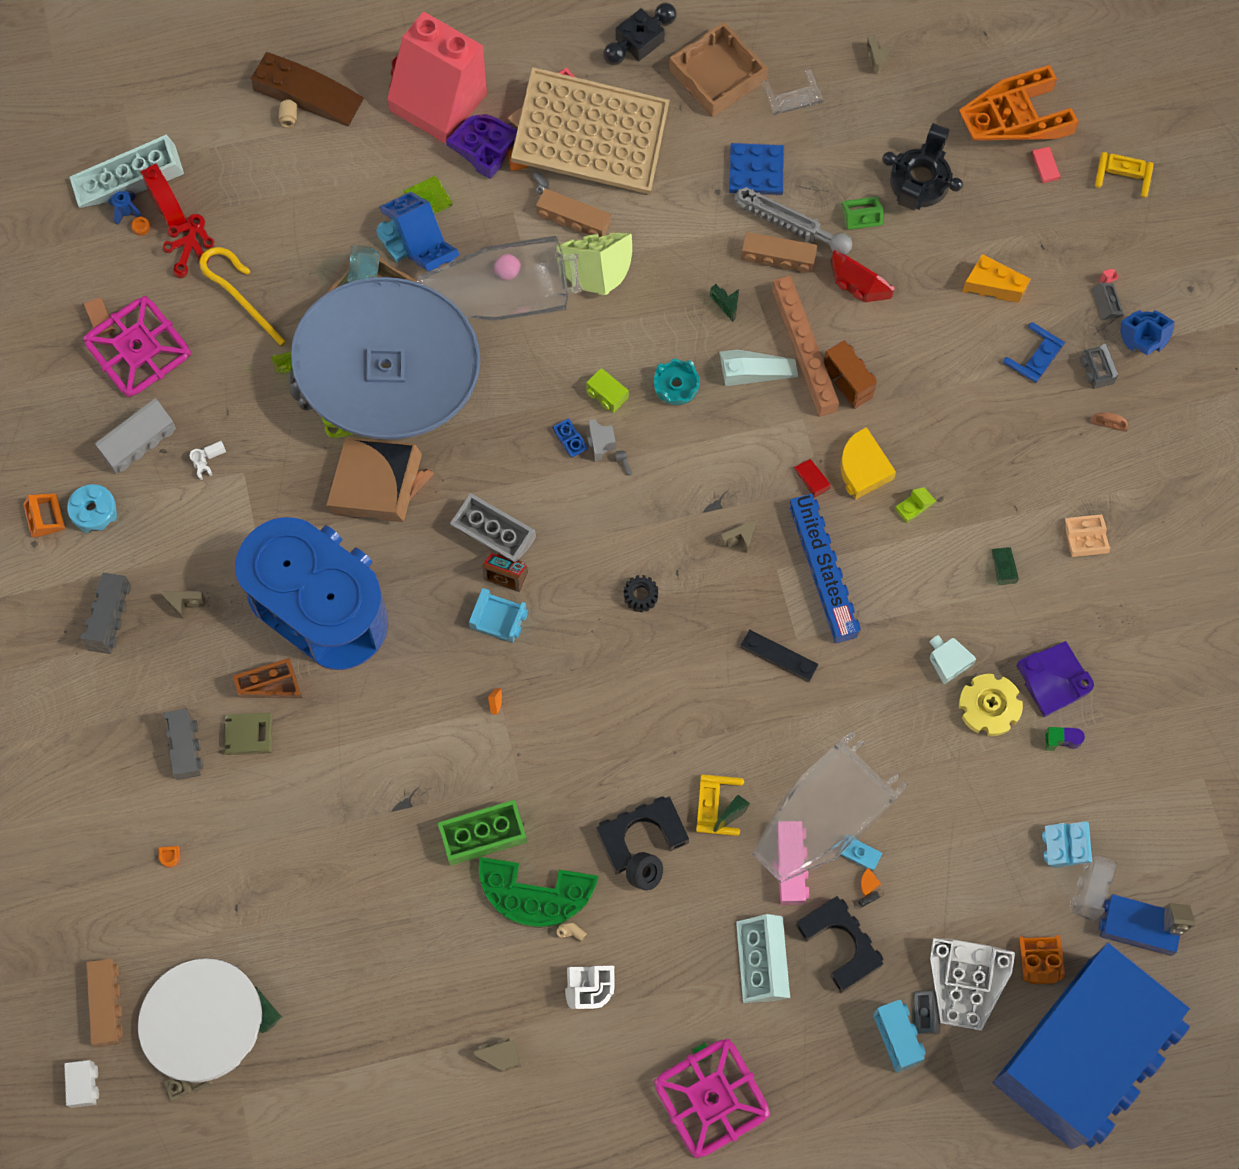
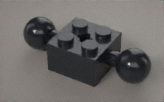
(639, 34)

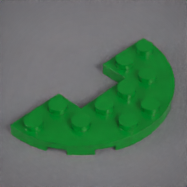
(534, 904)

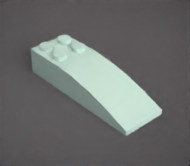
(123, 172)

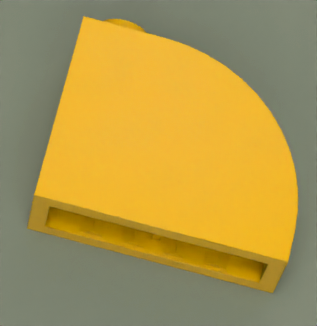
(864, 465)

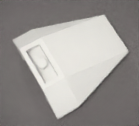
(968, 980)

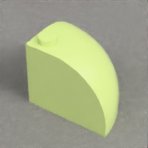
(600, 260)

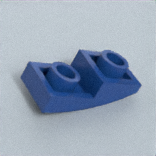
(570, 438)

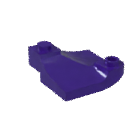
(483, 142)
(1054, 678)

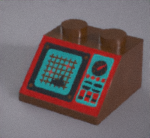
(505, 572)

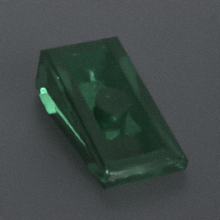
(1005, 566)
(733, 811)

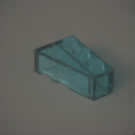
(363, 263)

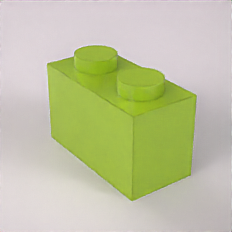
(607, 390)

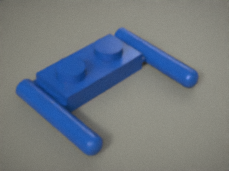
(1042, 357)

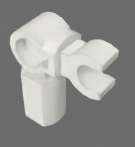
(199, 457)

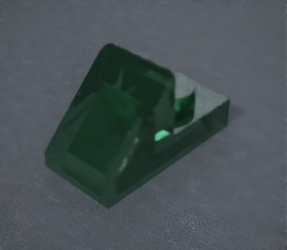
(727, 303)

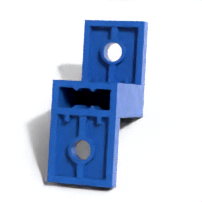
(419, 231)

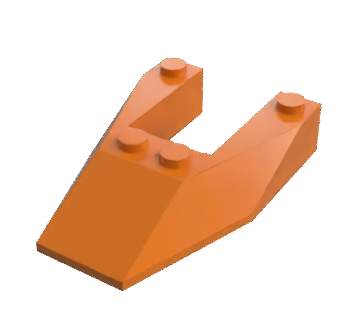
(1008, 114)

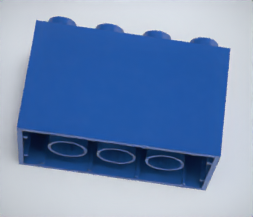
(1094, 1048)

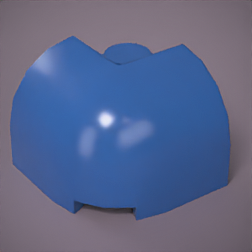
(1146, 331)

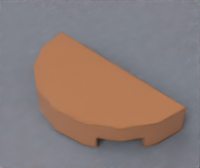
(1110, 420)
(421, 478)

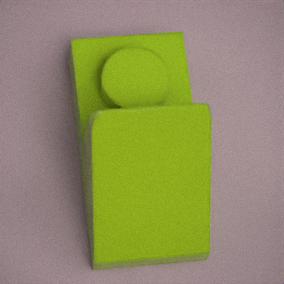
(915, 504)

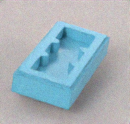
(863, 855)

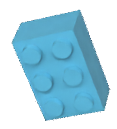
(899, 1035)

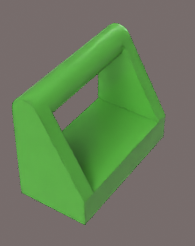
(863, 217)

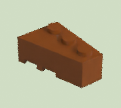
(268, 681)

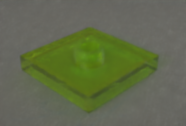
(432, 192)

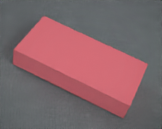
(1046, 164)

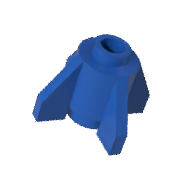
(123, 205)

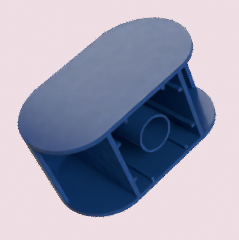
(313, 591)

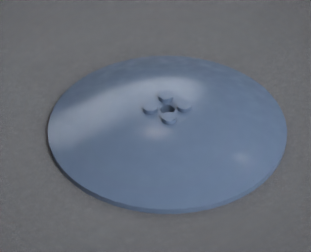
(390, 322)

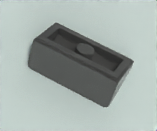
(1107, 301)
(926, 1013)

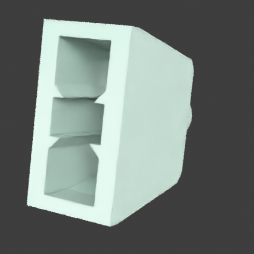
(950, 658)

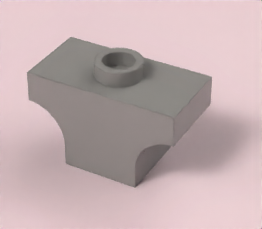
(600, 439)

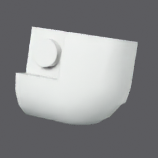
(589, 986)

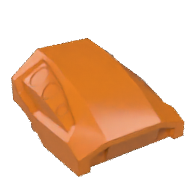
(1042, 959)

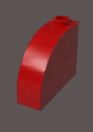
(163, 196)

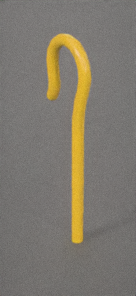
(246, 305)

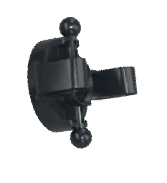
(915, 193)

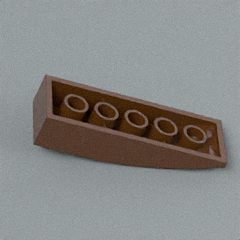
(306, 87)

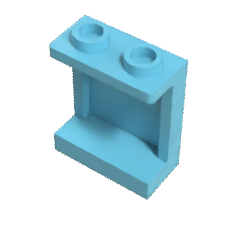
(498, 616)

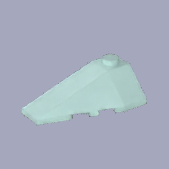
(753, 367)

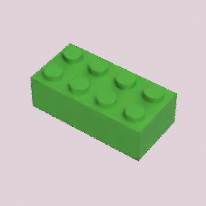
(482, 832)

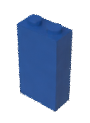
(1137, 925)

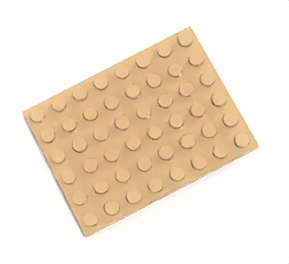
(590, 130)

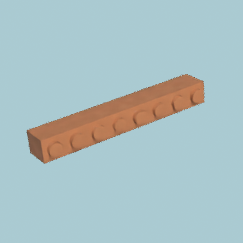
(805, 346)

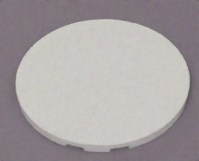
(199, 1020)

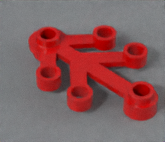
(189, 242)

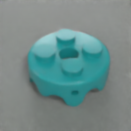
(676, 370)

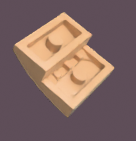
(1087, 535)

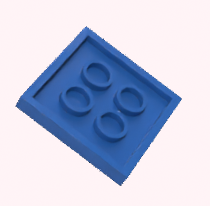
(757, 168)

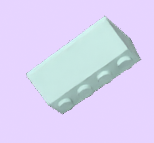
(763, 959)

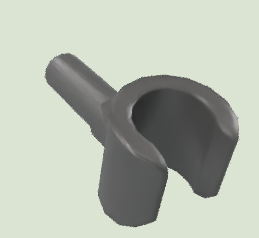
(621, 456)

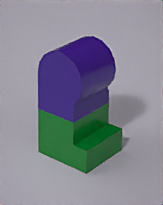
(1063, 737)

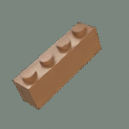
(572, 213)
(778, 252)
(103, 1002)

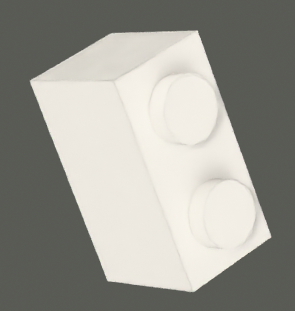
(81, 1084)

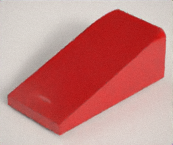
(812, 478)

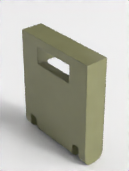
(243, 733)

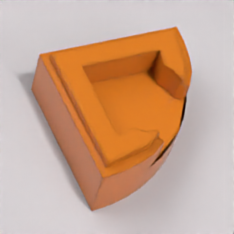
(495, 700)
(869, 882)

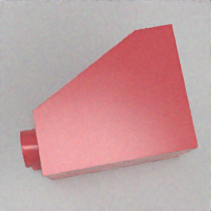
(437, 77)

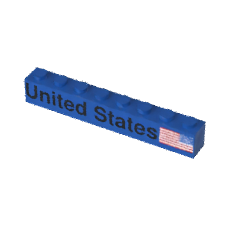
(824, 568)

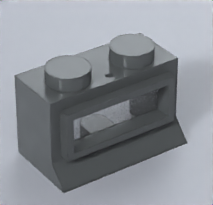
(1099, 366)

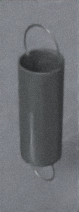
(868, 899)

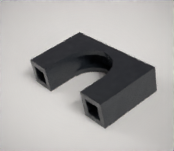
(660, 813)
(836, 915)

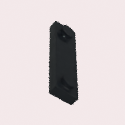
(779, 655)

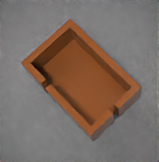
(856, 382)

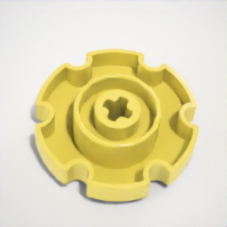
(1005, 705)

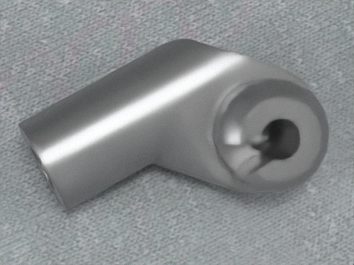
(542, 182)

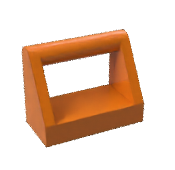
(34, 517)

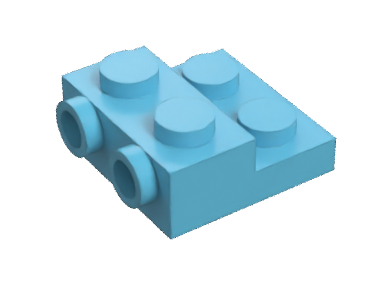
(391, 240)
(1067, 844)

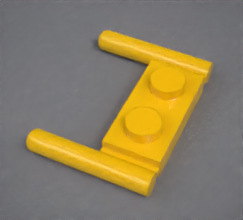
(1126, 167)
(709, 803)

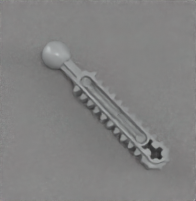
(790, 220)

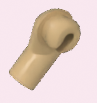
(571, 929)

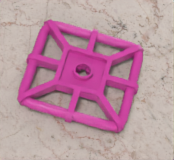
(136, 357)
(707, 1111)

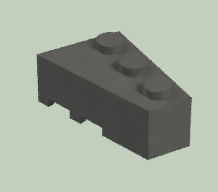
(183, 744)

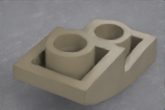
(179, 1089)

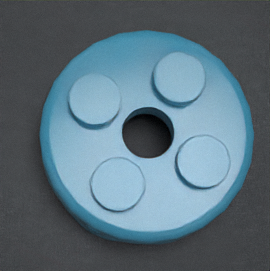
(95, 519)

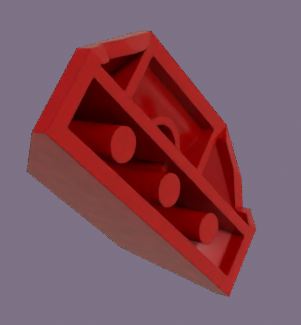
(859, 280)

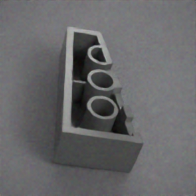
(106, 613)

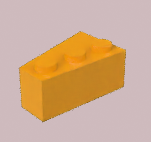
(996, 280)

